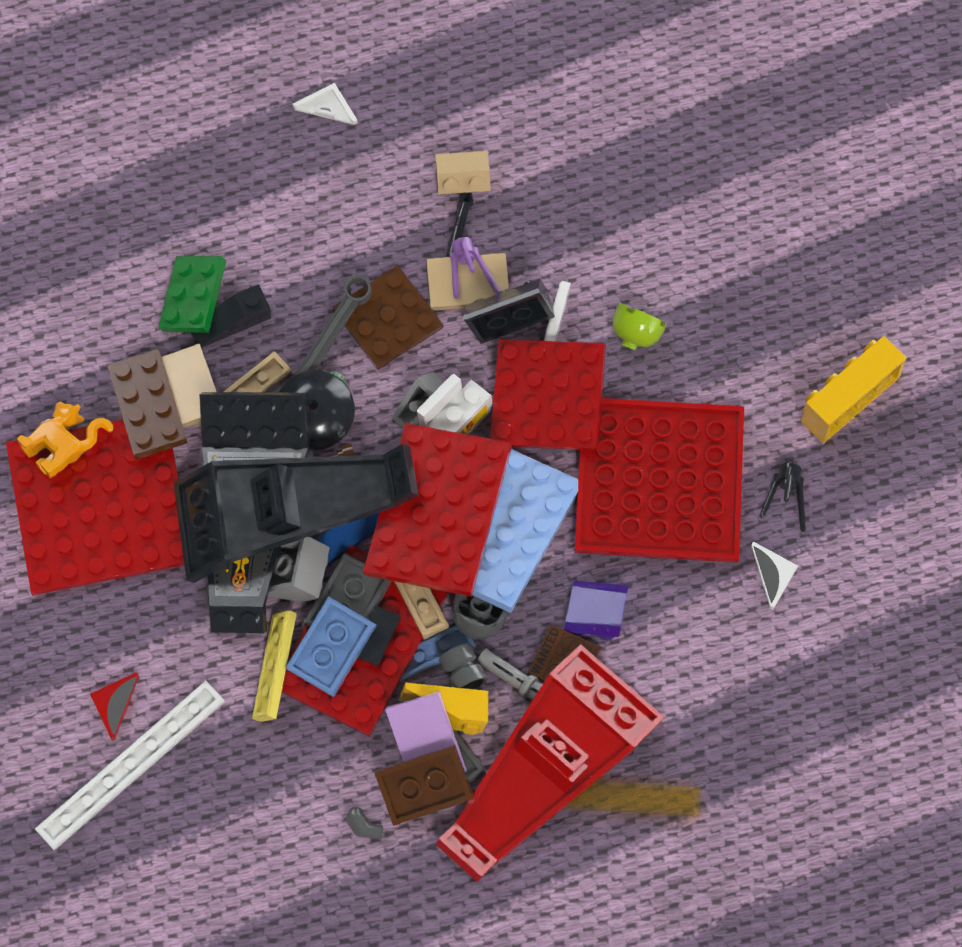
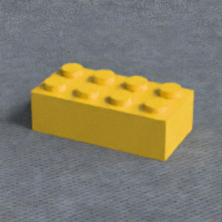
(852, 389)

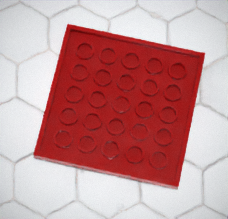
(662, 482)
(98, 514)

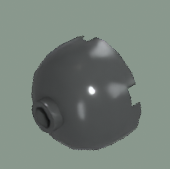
(477, 617)

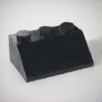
(509, 311)

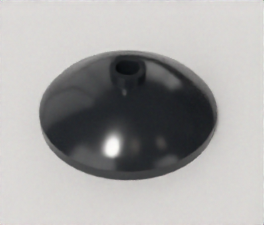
(335, 408)

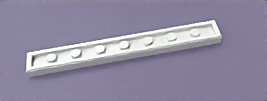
(129, 765)

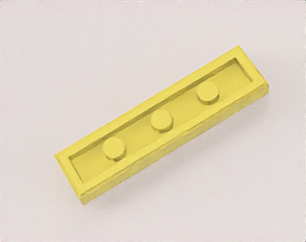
(274, 666)

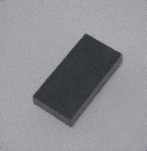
(379, 641)

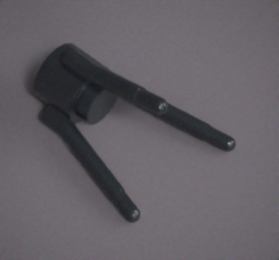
(789, 479)

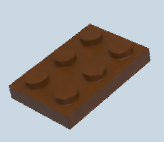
(424, 784)

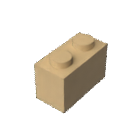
(463, 172)

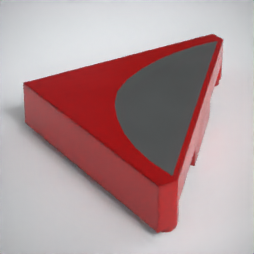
(114, 701)

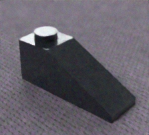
(236, 315)

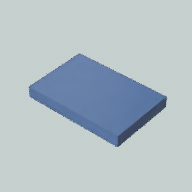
(331, 646)

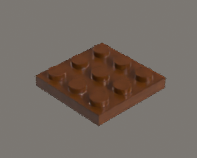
(392, 318)

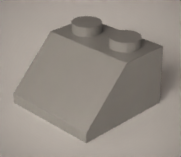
(300, 570)

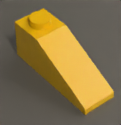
(465, 707)

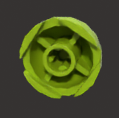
(636, 327)

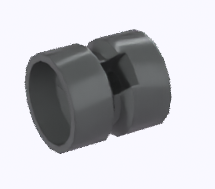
(461, 665)

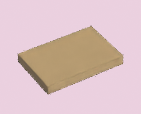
(471, 285)
(188, 378)

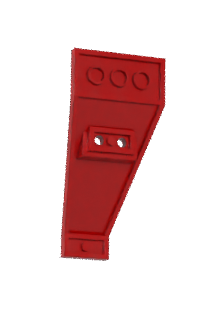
(575, 716)

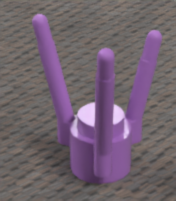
(465, 254)

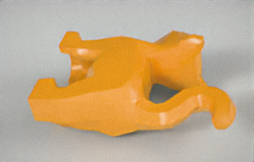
(61, 443)

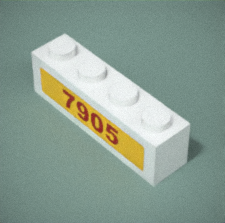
(464, 410)

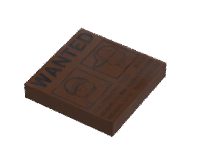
(554, 649)

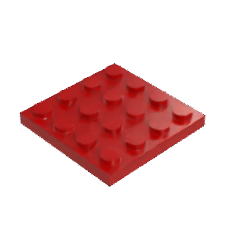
(548, 394)

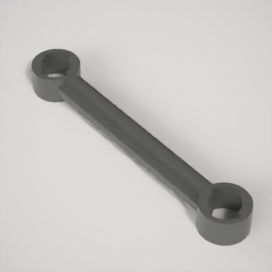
(335, 325)

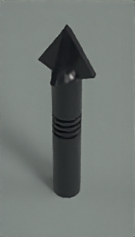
(465, 200)

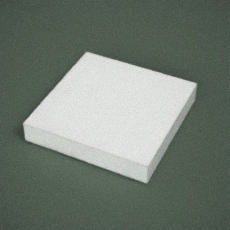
(439, 400)

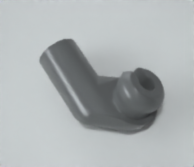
(361, 827)

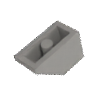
(418, 393)

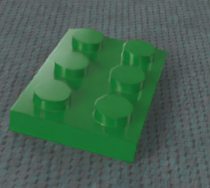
(192, 294)

